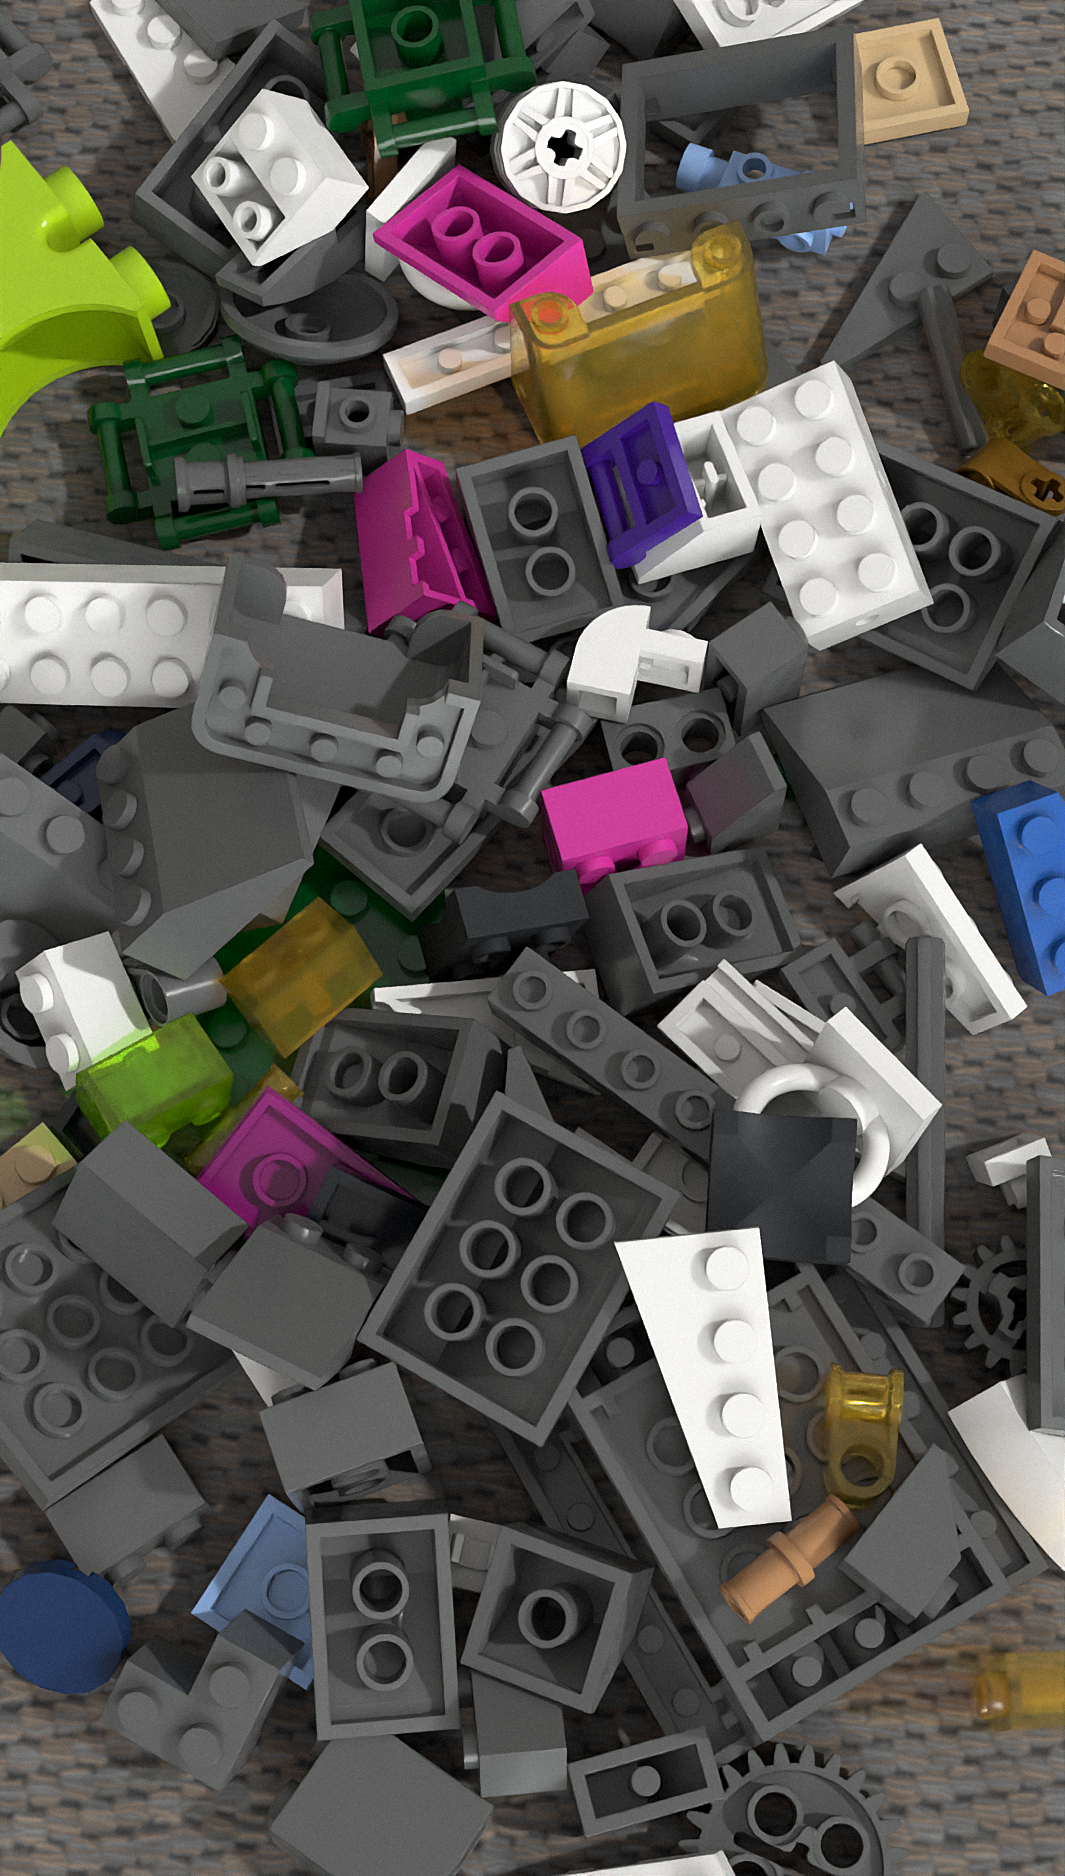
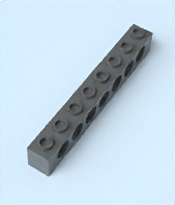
(678, 1107)

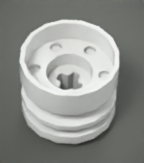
(527, 164)

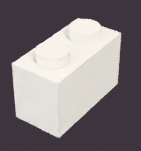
(82, 1004)

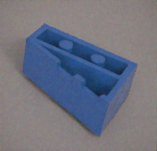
(1026, 861)

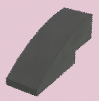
(301, 269)

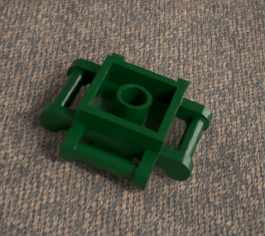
(420, 63)
(201, 426)

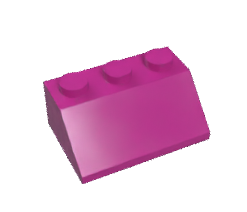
(486, 245)

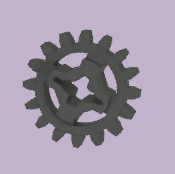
(998, 1296)

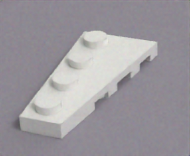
(162, 59)

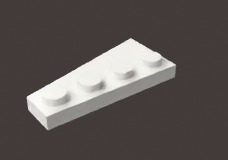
(715, 1350)

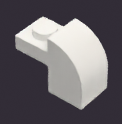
(621, 650)

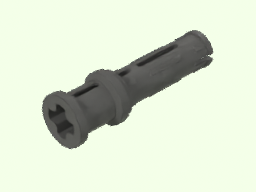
(238, 480)

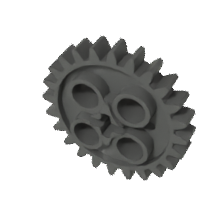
(817, 1802)

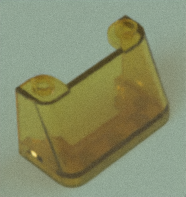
(681, 349)

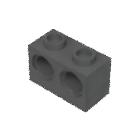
(663, 729)

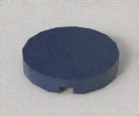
(63, 1627)

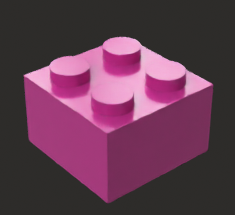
(614, 822)

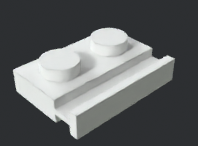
(733, 1031)

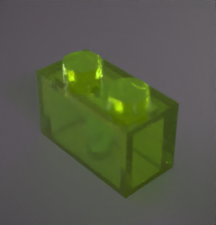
(157, 1083)

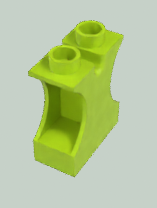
(62, 298)

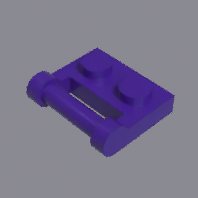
(653, 480)

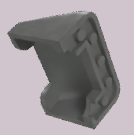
(335, 697)

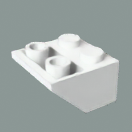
(278, 178)
(725, 498)

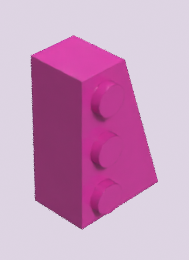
(415, 544)

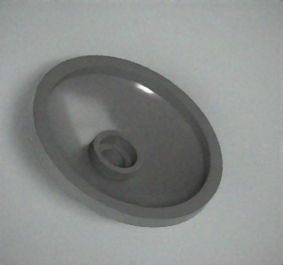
(319, 329)

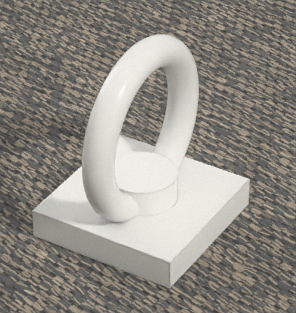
(419, 174)
(855, 1079)

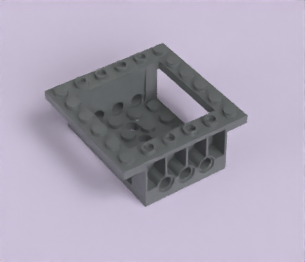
(812, 1637)

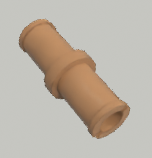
(790, 1559)

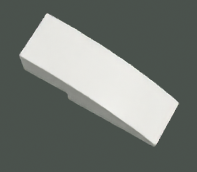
(1019, 1463)

